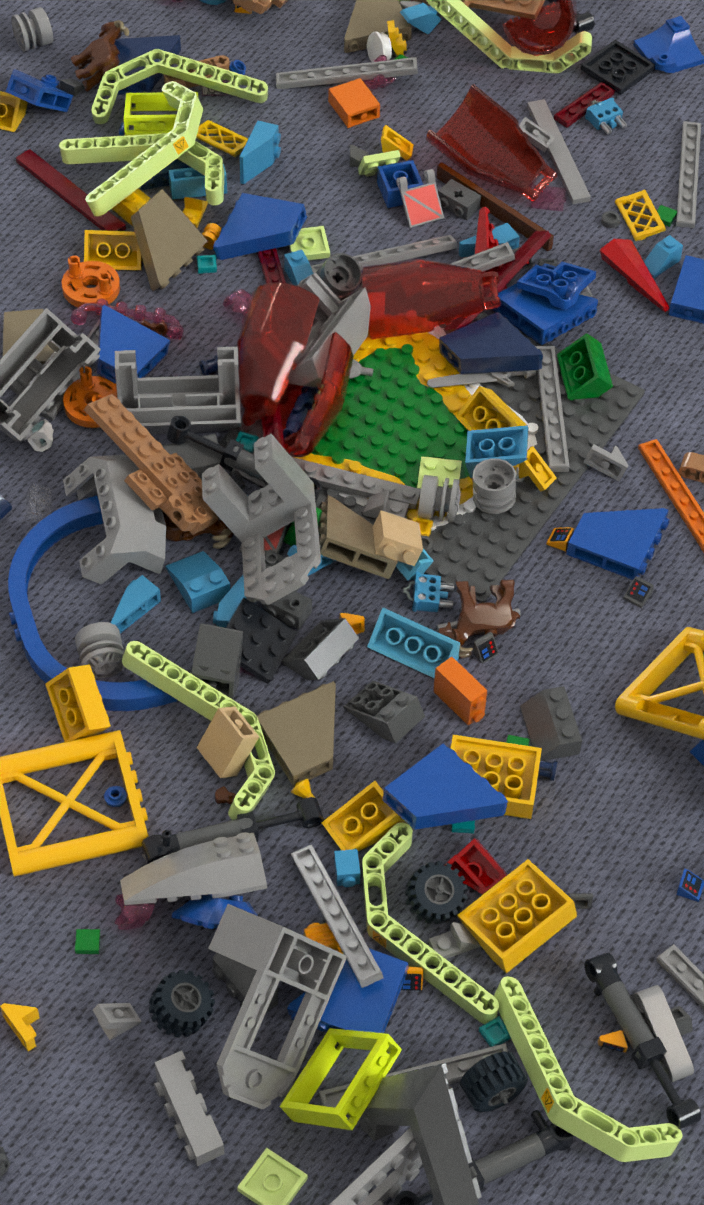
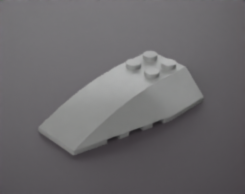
(213, 867)

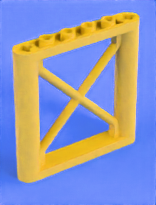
(639, 705)
(121, 837)

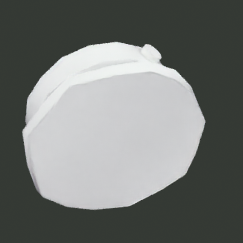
(378, 45)

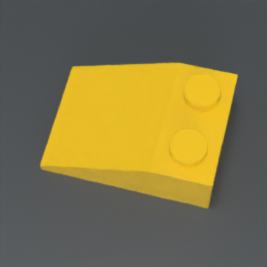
(362, 820)

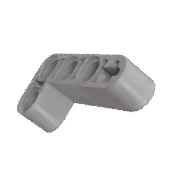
(661, 1023)

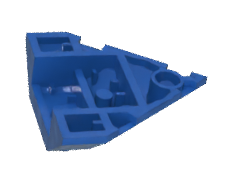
(209, 910)

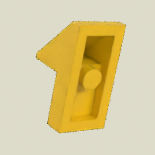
(393, 141)
(194, 209)
(536, 469)
(19, 1020)

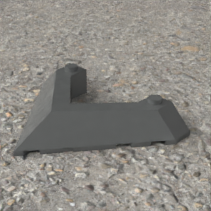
(429, 1106)

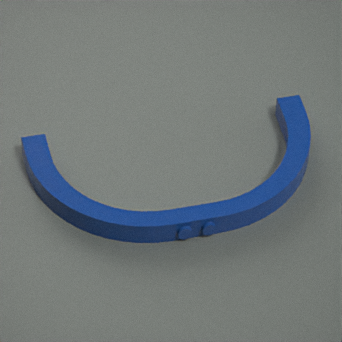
(54, 527)

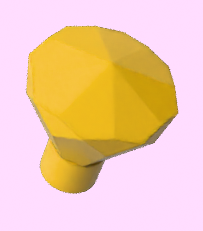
(302, 789)

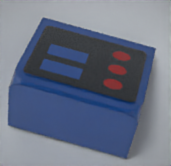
(690, 886)

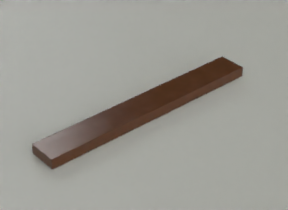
(497, 207)

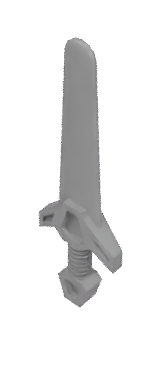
(474, 378)

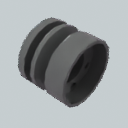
(341, 274)

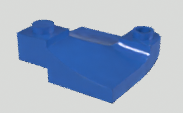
(670, 47)
(557, 283)

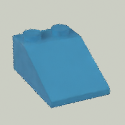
(259, 150)
(496, 443)
(199, 581)

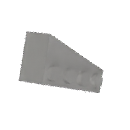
(187, 1109)

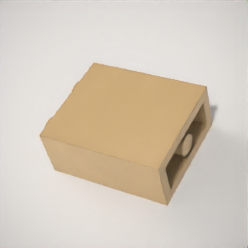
(397, 538)
(227, 742)

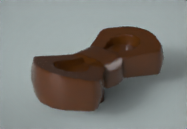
(160, 328)
(222, 795)

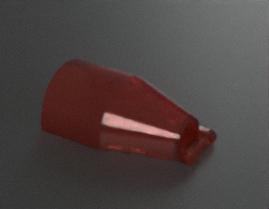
(546, 33)
(492, 146)
(424, 294)
(269, 343)
(328, 403)

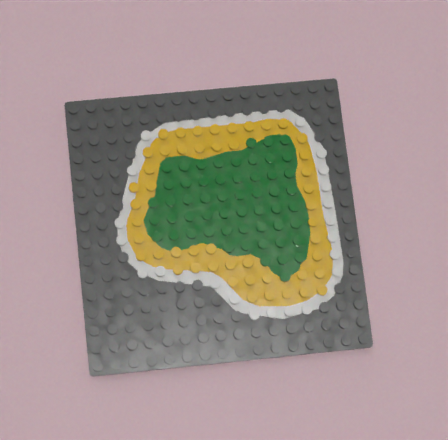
(399, 418)

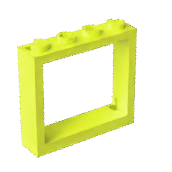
(148, 123)
(361, 1088)

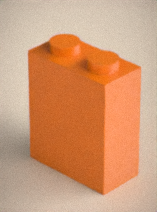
(354, 102)
(460, 691)

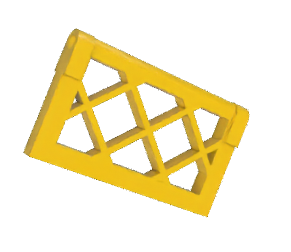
(230, 136)
(632, 200)

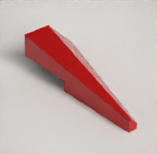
(485, 238)
(626, 260)
(477, 867)

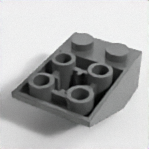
(218, 658)
(386, 710)

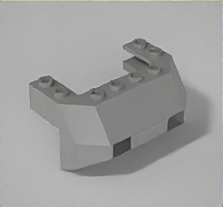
(345, 317)
(38, 382)
(207, 400)
(130, 526)

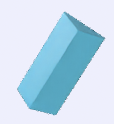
(411, 643)

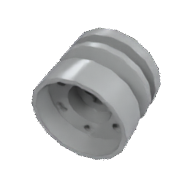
(32, 29)
(494, 486)
(439, 498)
(101, 648)

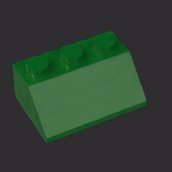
(584, 369)

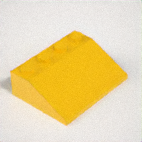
(507, 768)
(518, 915)

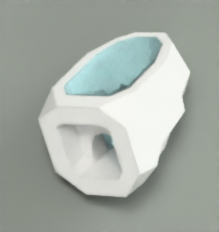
(42, 436)

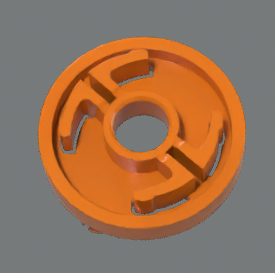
(87, 274)
(87, 390)

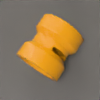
(211, 233)

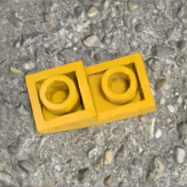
(397, 42)

